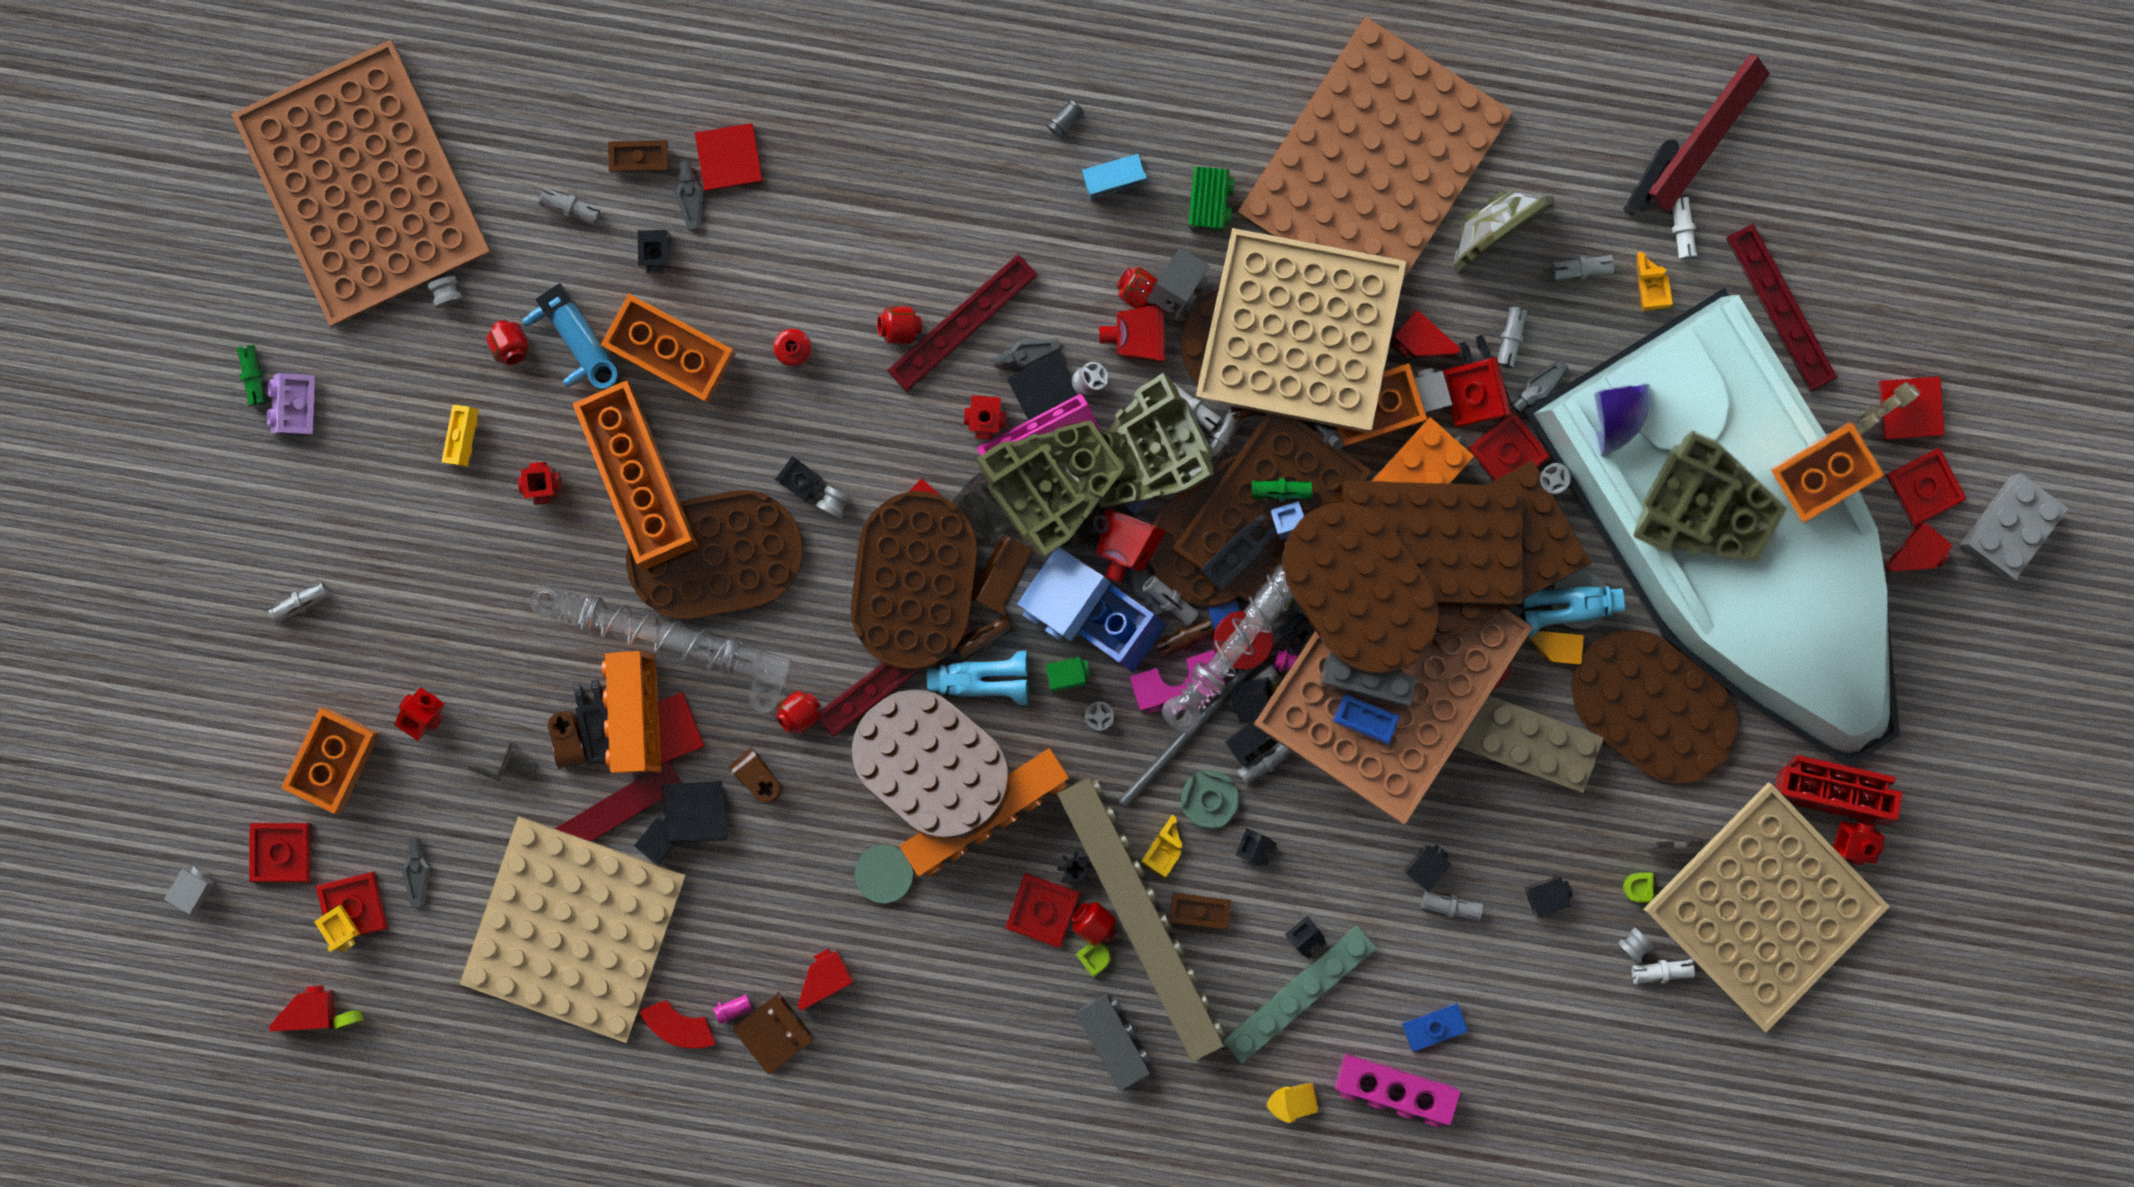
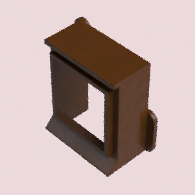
(1002, 574)

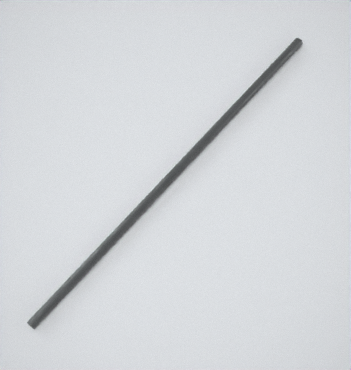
(1211, 708)

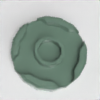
(1210, 799)
(883, 874)

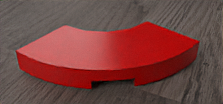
(677, 1028)

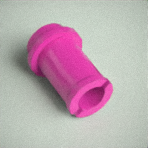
(1284, 660)
(732, 1009)

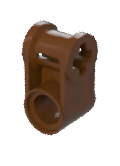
(567, 745)
(753, 772)

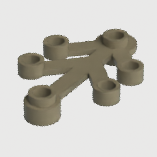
(1902, 396)

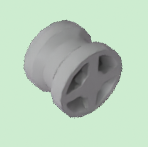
(445, 292)
(1097, 379)
(1552, 482)
(834, 502)
(1099, 716)
(1636, 946)

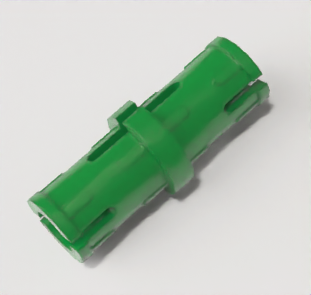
(251, 375)
(1281, 490)

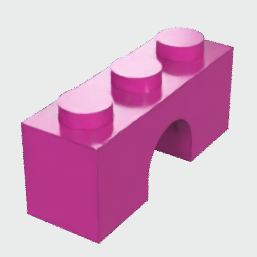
(1153, 692)

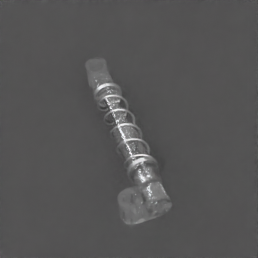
(674, 639)
(1208, 679)

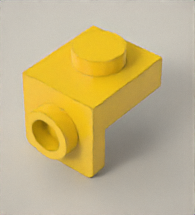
(337, 929)

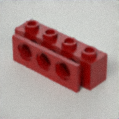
(1837, 797)

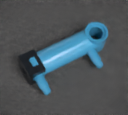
(577, 335)

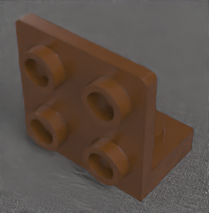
(773, 1033)

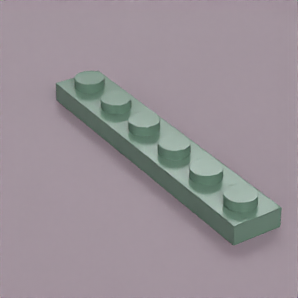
(1299, 994)

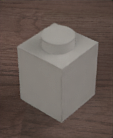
(1432, 390)
(190, 889)

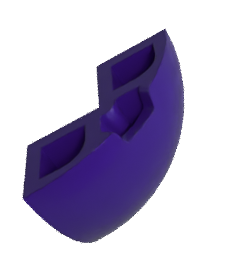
(1621, 415)

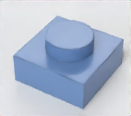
(1286, 518)

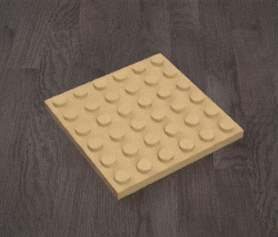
(1301, 330)
(1766, 907)
(572, 929)

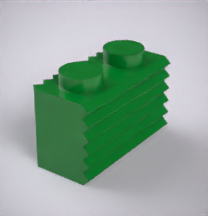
(1209, 198)
(1067, 674)

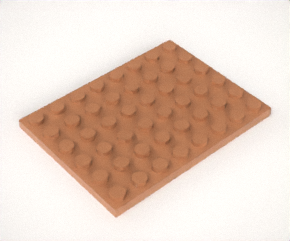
(1376, 152)
(361, 183)
(1446, 698)

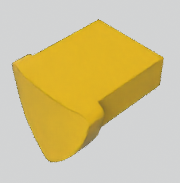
(1293, 1102)

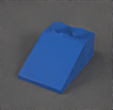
(1122, 628)

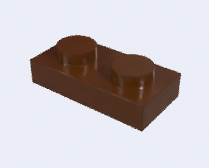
(638, 156)
(1199, 910)

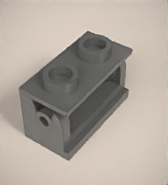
(1179, 282)

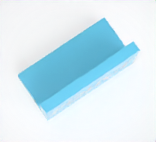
(1114, 176)

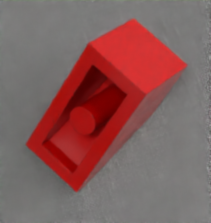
(1423, 339)
(1920, 551)
(824, 978)
(307, 1011)

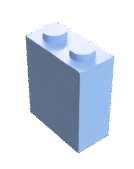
(1063, 594)

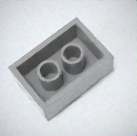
(2013, 527)

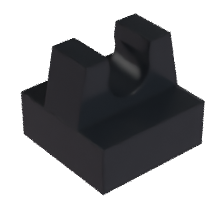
(1254, 847)
(1305, 936)

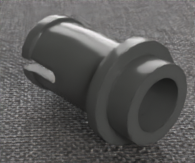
(1065, 119)

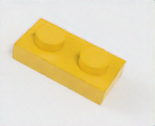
(460, 435)

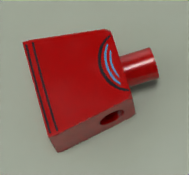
(1137, 334)
(1127, 543)

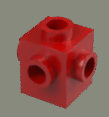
(985, 405)
(529, 483)
(419, 713)
(1859, 842)

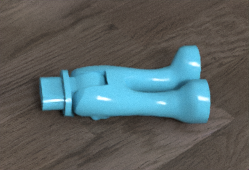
(1584, 603)
(965, 680)

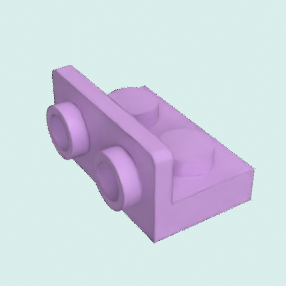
(291, 404)

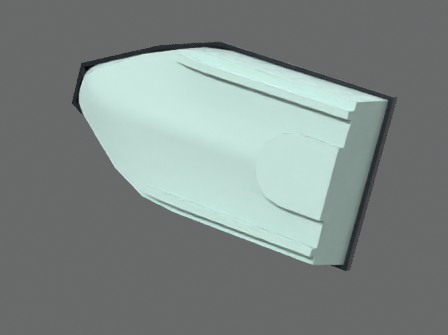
(1784, 633)

